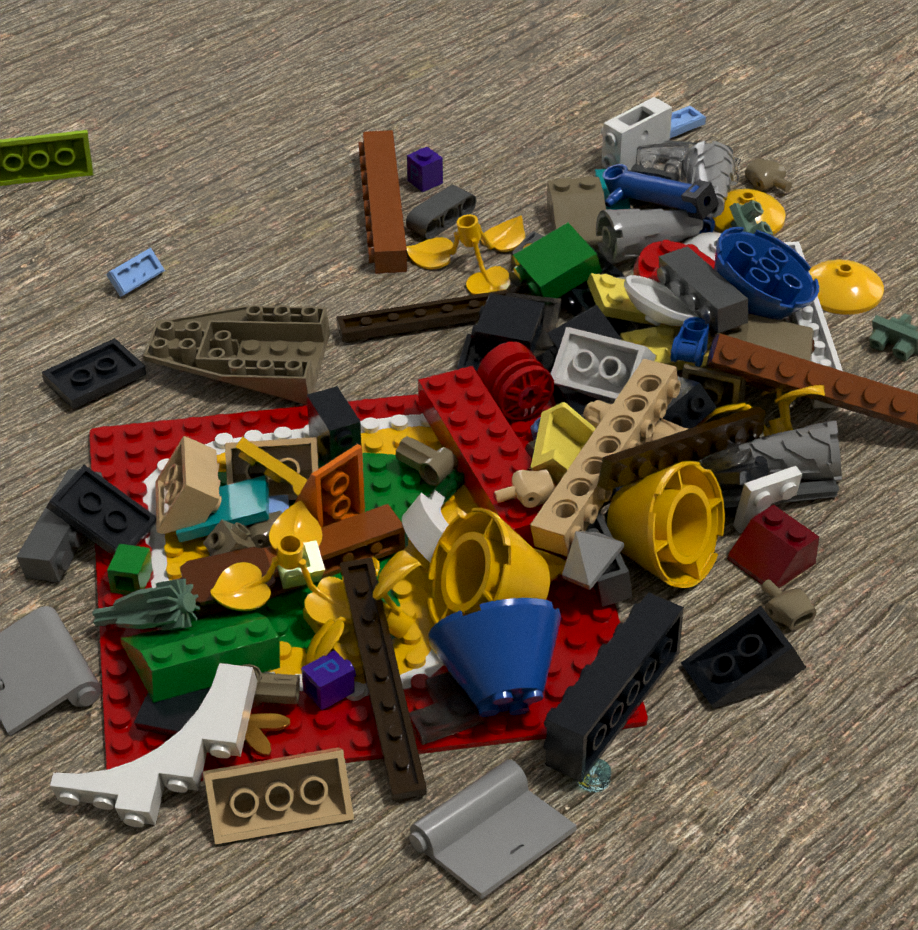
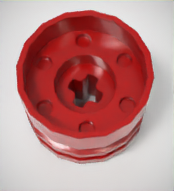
(516, 380)

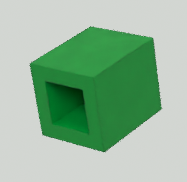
(129, 569)

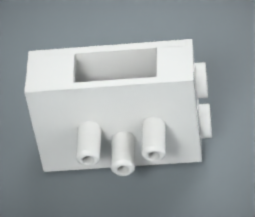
(639, 126)

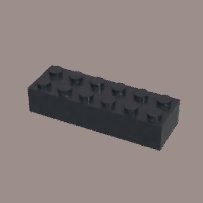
(612, 686)

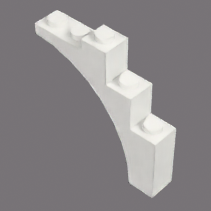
(178, 763)

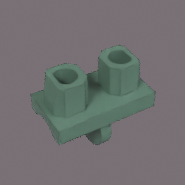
(745, 217)
(896, 332)

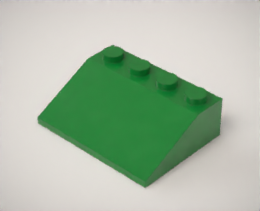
(189, 657)

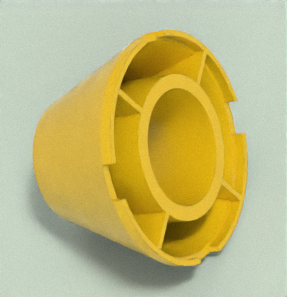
(670, 522)
(481, 563)

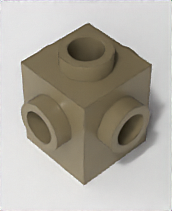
(228, 538)

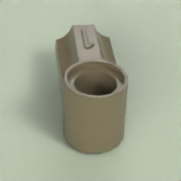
(431, 464)
(275, 688)

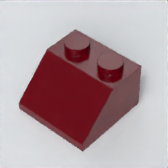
(774, 547)

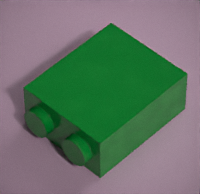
(556, 263)

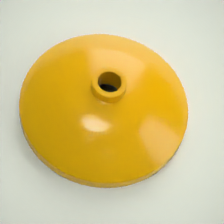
(773, 212)
(847, 286)

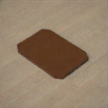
(205, 571)

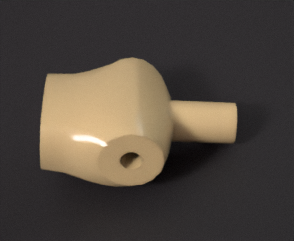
(529, 487)

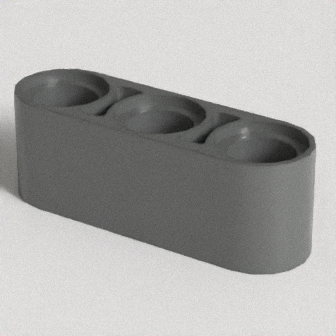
(440, 211)

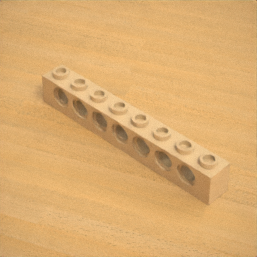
(624, 426)

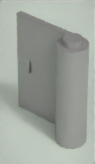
(41, 669)
(490, 830)

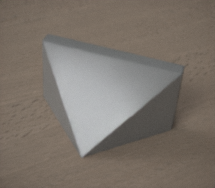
(590, 557)

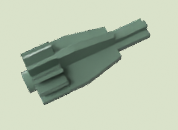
(163, 607)

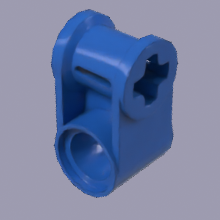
(691, 341)

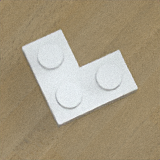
(764, 491)

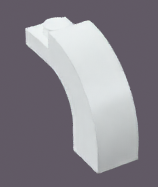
(425, 523)

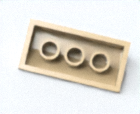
(278, 795)

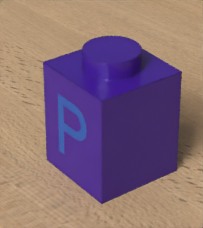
(424, 169)
(328, 679)

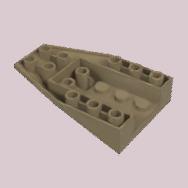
(247, 346)

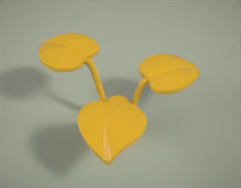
(503, 237)
(777, 425)
(244, 588)
(398, 621)

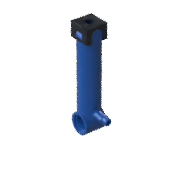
(695, 198)

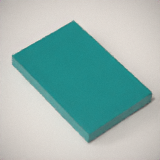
(241, 503)

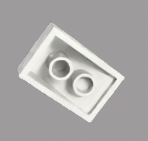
(596, 363)

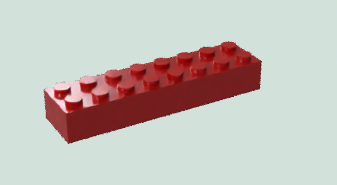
(481, 439)

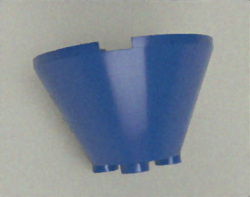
(765, 272)
(499, 652)

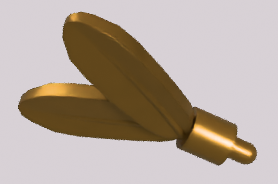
(263, 722)

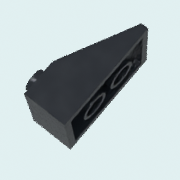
(744, 661)

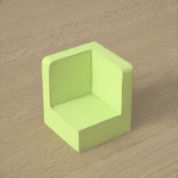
(314, 564)

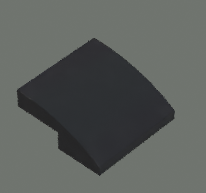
(740, 474)
(169, 715)

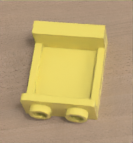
(559, 440)

